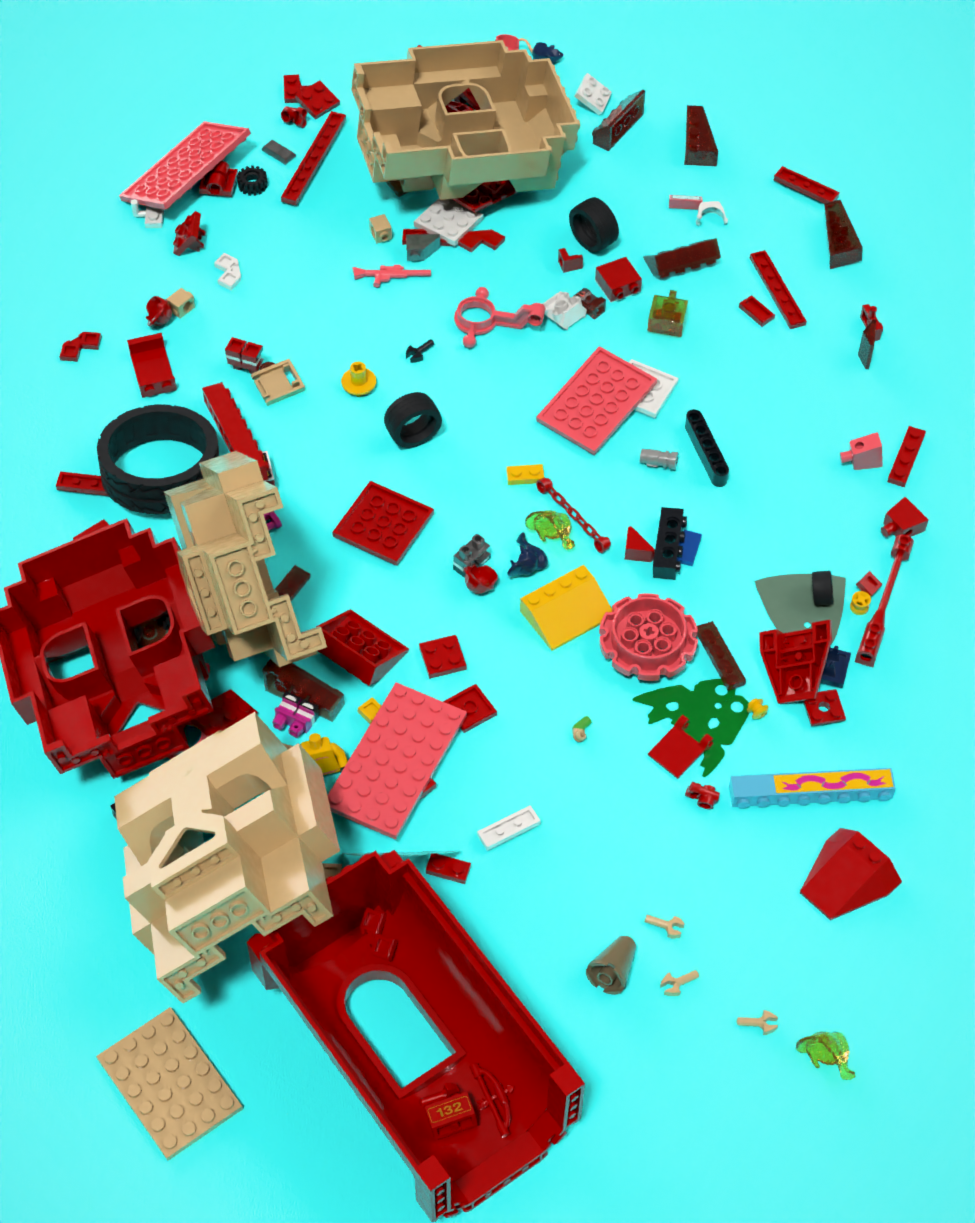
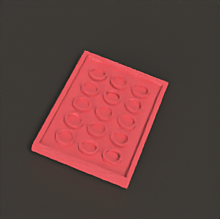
(596, 400)

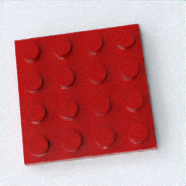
(383, 522)

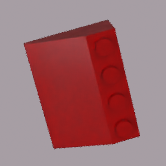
(360, 647)

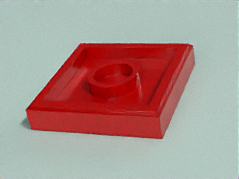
(475, 704)

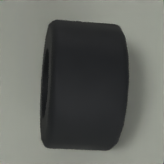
(822, 588)

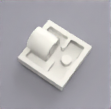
(593, 94)

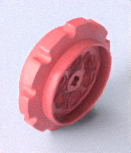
(648, 636)

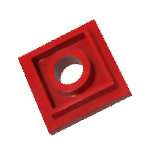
(829, 700)

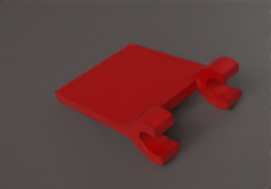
(678, 749)

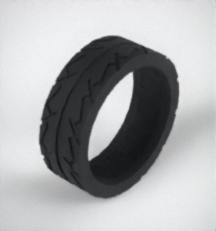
(147, 425)

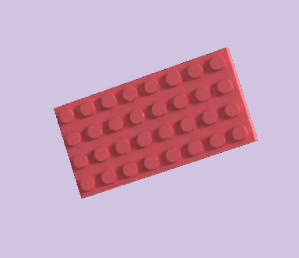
(185, 165)
(395, 760)

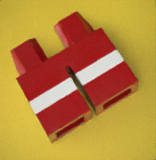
(244, 355)

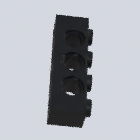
(668, 543)

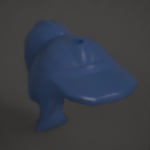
(530, 559)

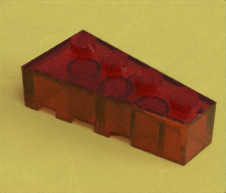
(699, 140)
(841, 236)
(304, 685)

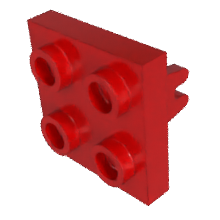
(188, 234)

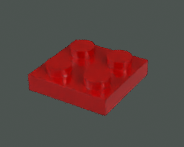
(317, 99)
(442, 656)

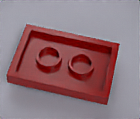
(228, 710)

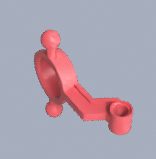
(525, 314)

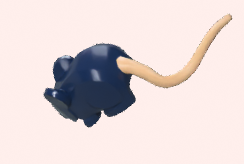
(542, 51)

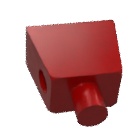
(904, 519)

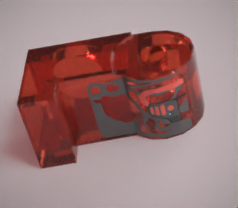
(592, 303)

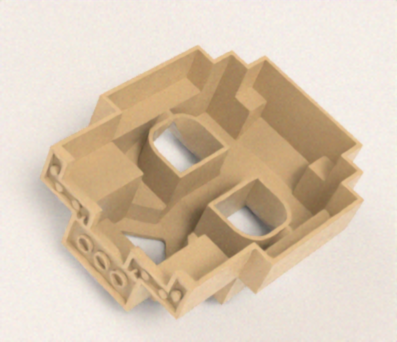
(513, 137)
(225, 565)
(253, 871)

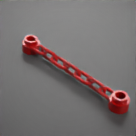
(601, 543)

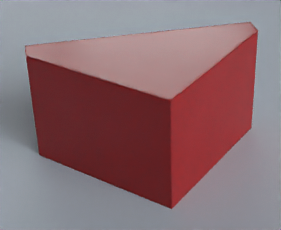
(637, 547)

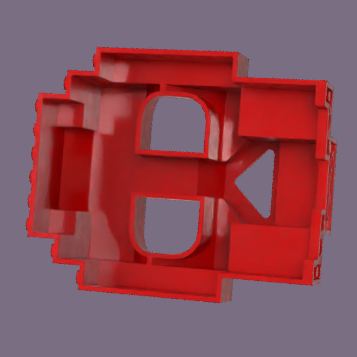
(94, 598)

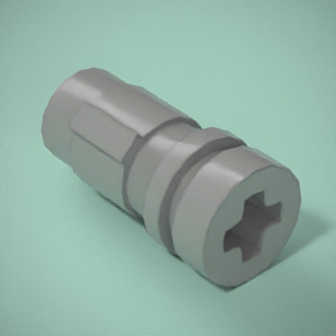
(658, 458)

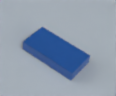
(690, 547)

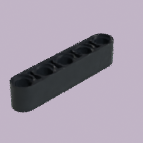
(706, 448)

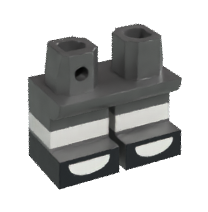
(472, 553)

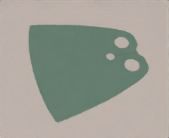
(791, 602)

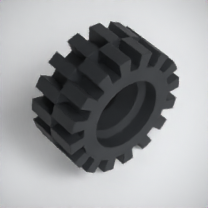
(252, 174)

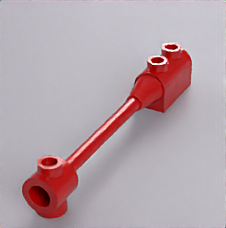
(875, 628)

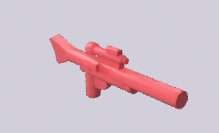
(387, 272)

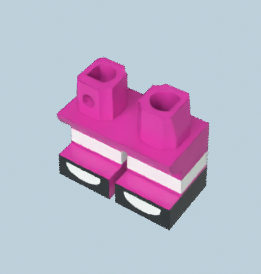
(295, 713)

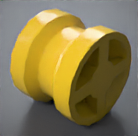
(864, 601)

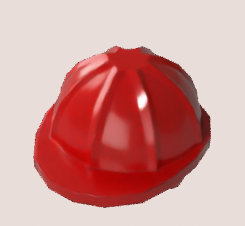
(158, 311)
(480, 579)

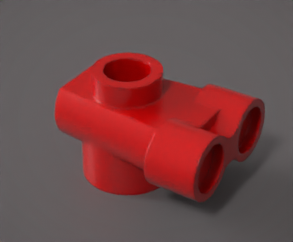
(295, 115)
(705, 794)

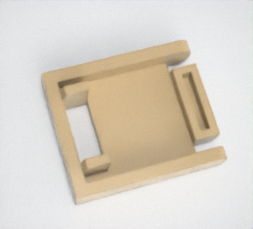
(274, 384)

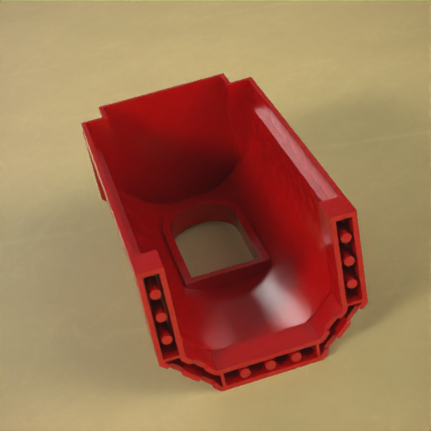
(462, 1003)

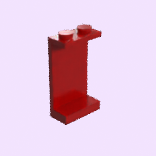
(151, 365)

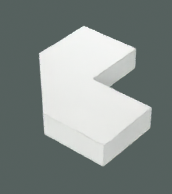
(232, 274)

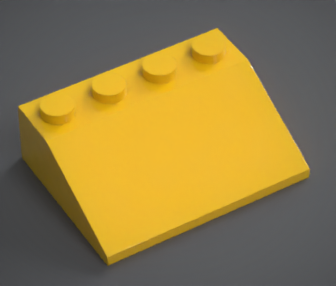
(565, 607)

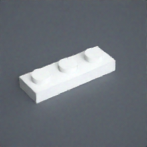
(509, 827)

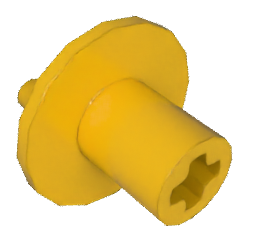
(358, 379)

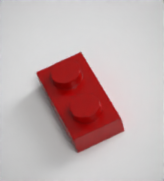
(448, 868)

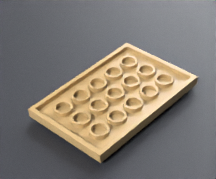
(169, 1083)

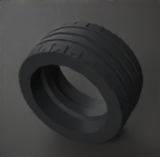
(593, 224)
(405, 409)

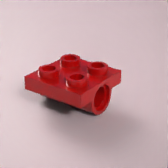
(219, 180)

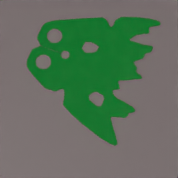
(700, 709)

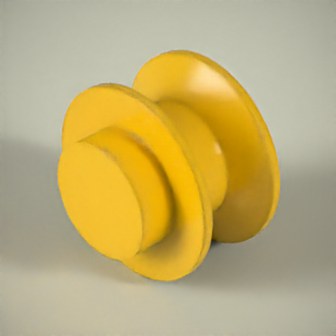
(757, 708)

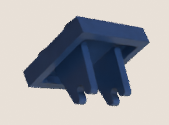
(835, 667)

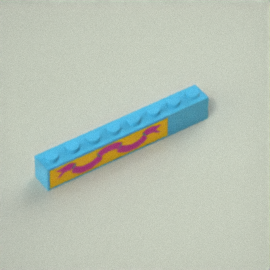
(812, 787)

